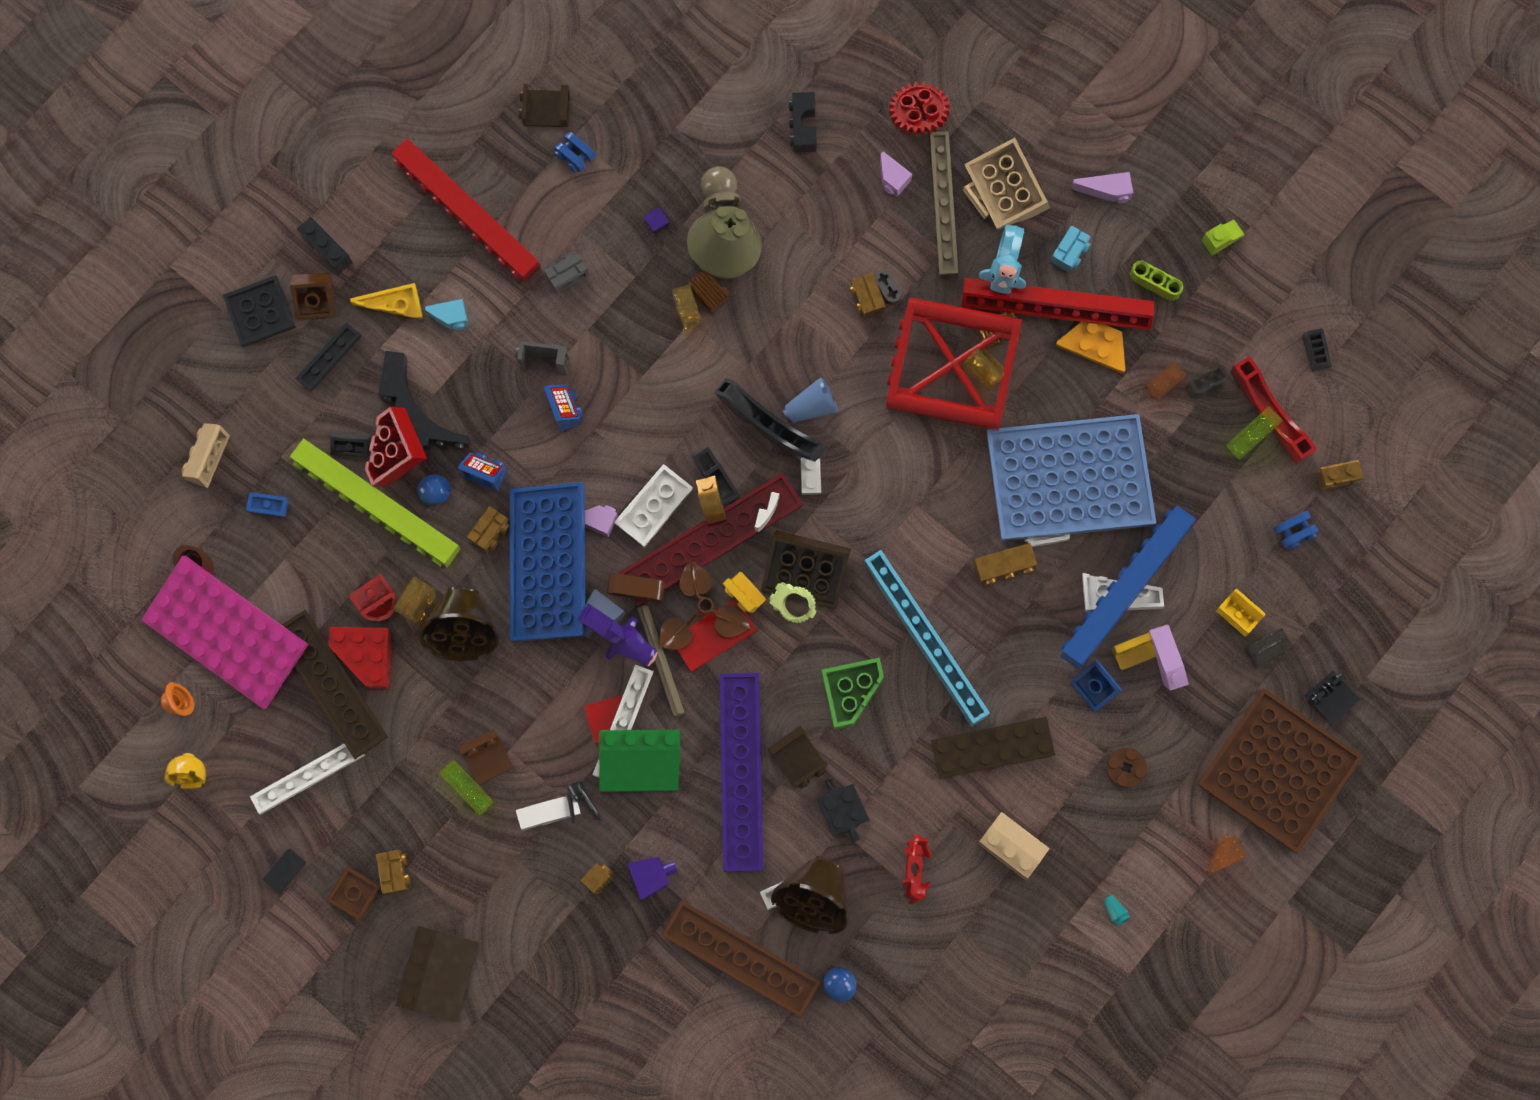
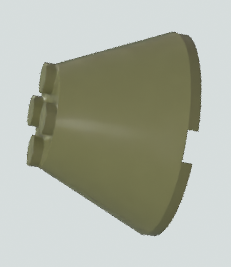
(724, 242)

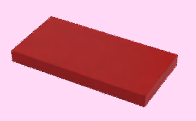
(707, 643)

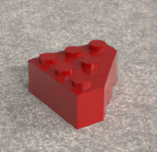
(393, 448)
(364, 653)

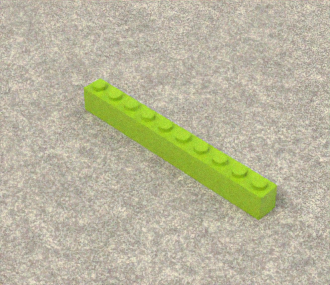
(375, 503)

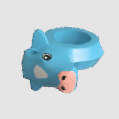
(1005, 268)

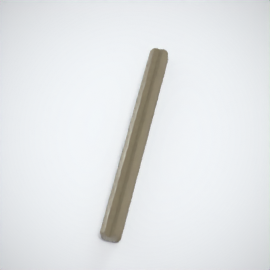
(660, 661)

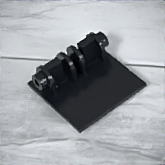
(1332, 697)

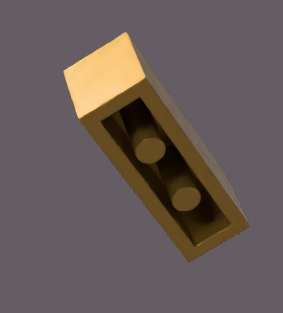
(1005, 564)

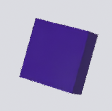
(656, 220)

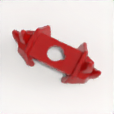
(913, 884)

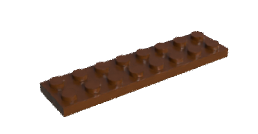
(741, 958)

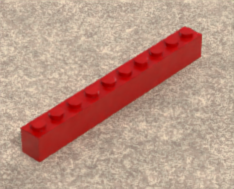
(465, 210)
(1060, 305)

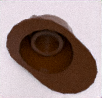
(196, 555)

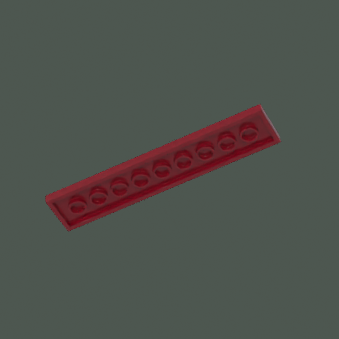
(710, 541)

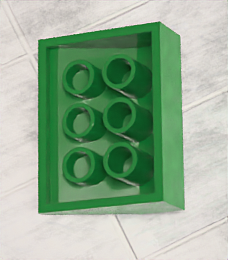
(639, 760)

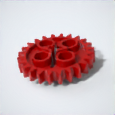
(934, 103)

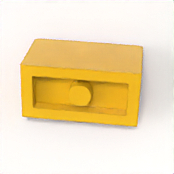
(1134, 651)

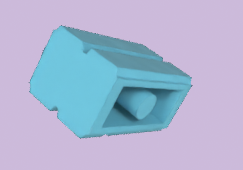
(1070, 249)

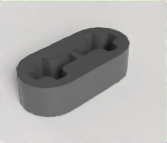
(891, 284)

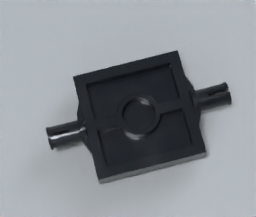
(842, 810)

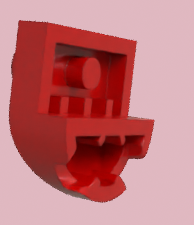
(374, 599)

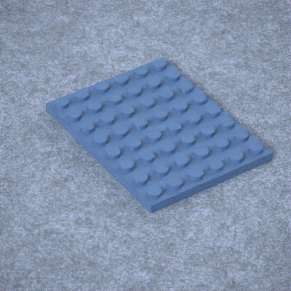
(1070, 477)

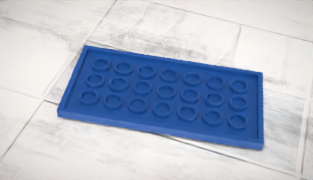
(547, 562)

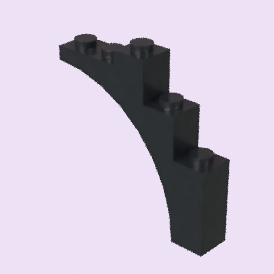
(395, 388)
(770, 426)

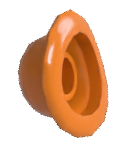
(177, 700)

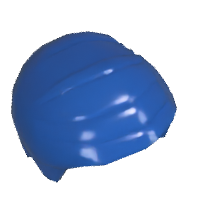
(433, 490)
(840, 984)

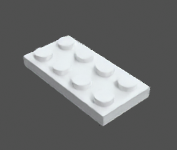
(653, 505)

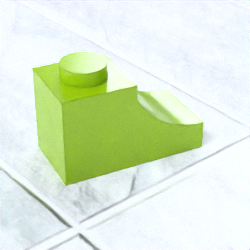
(1222, 236)

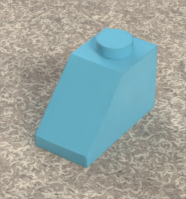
(449, 314)

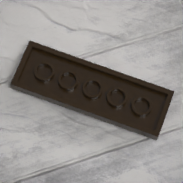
(992, 747)

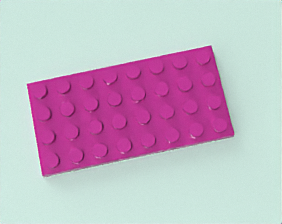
(224, 632)

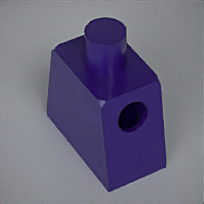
(651, 875)

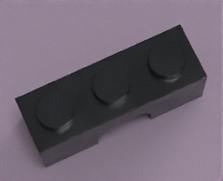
(803, 137)
(324, 244)

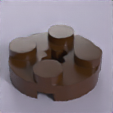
(1122, 778)

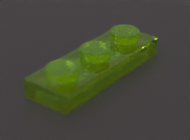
(1254, 433)
(466, 787)

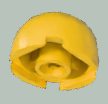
(186, 771)

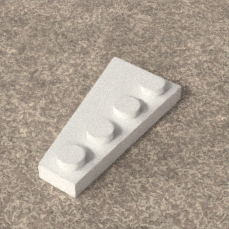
(1095, 587)

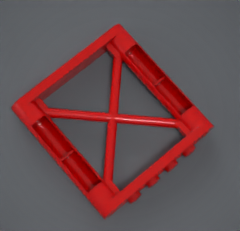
(926, 311)

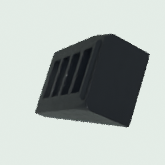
(1319, 333)

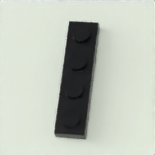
(328, 357)

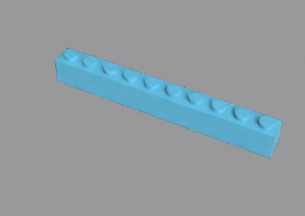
(926, 638)

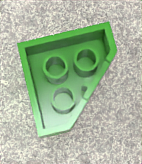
(850, 690)

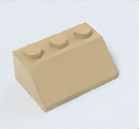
(205, 454)
(1013, 846)

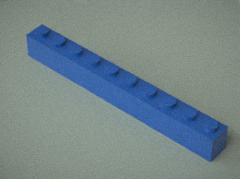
(1127, 588)

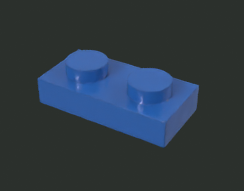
(267, 505)

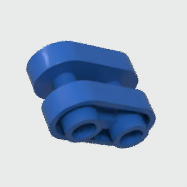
(575, 162)
(1292, 540)

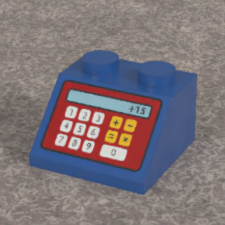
(563, 406)
(483, 471)

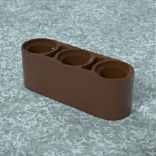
(635, 587)

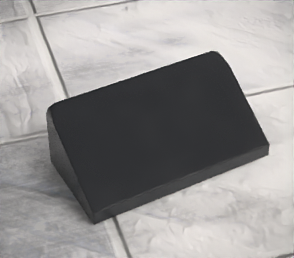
(350, 444)
(284, 870)

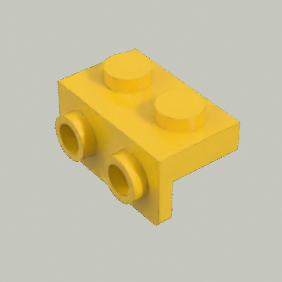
(745, 592)
(1240, 612)

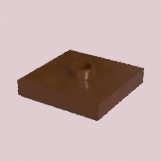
(354, 893)

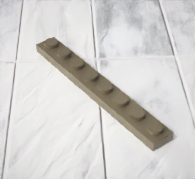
(943, 204)

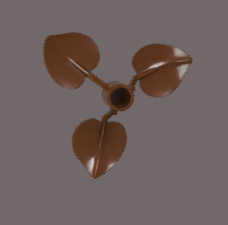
(697, 581)

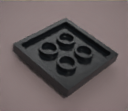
(259, 311)

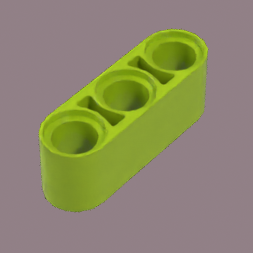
(1152, 272)

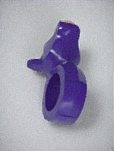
(624, 639)

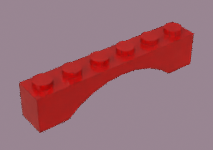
(1287, 432)

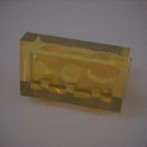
(984, 368)

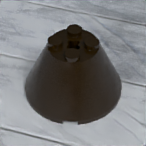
(459, 627)
(814, 897)

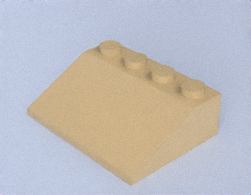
(1007, 185)

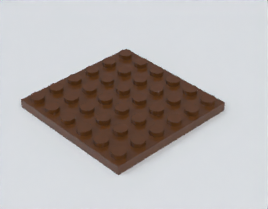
(1279, 770)

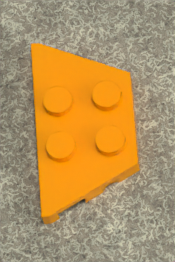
(1097, 344)

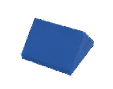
(1096, 685)

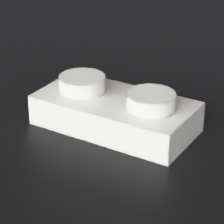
(810, 477)

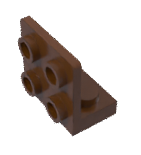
(486, 757)

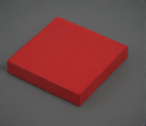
(602, 715)

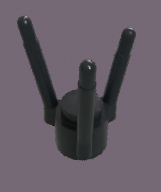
(578, 793)

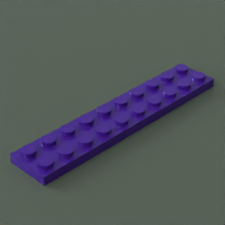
(741, 772)

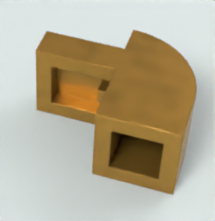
(710, 500)

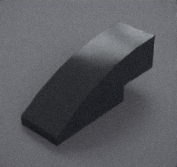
(709, 466)

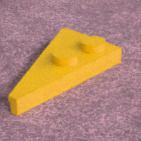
(398, 301)

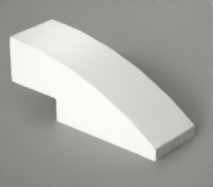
(545, 813)

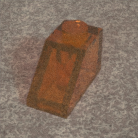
(1225, 853)

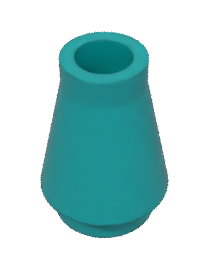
(1116, 911)

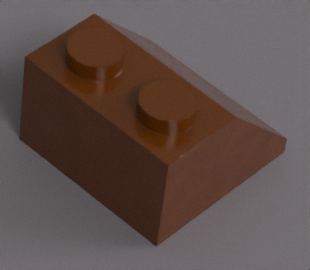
(312, 295)

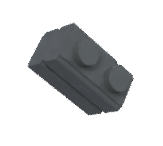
(566, 272)

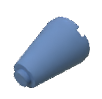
(811, 403)

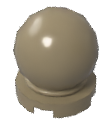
(719, 188)

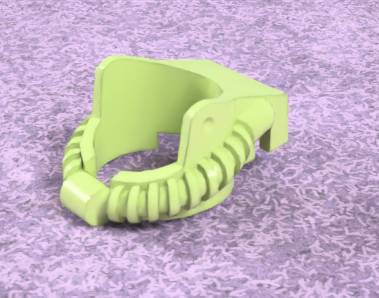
(779, 598)

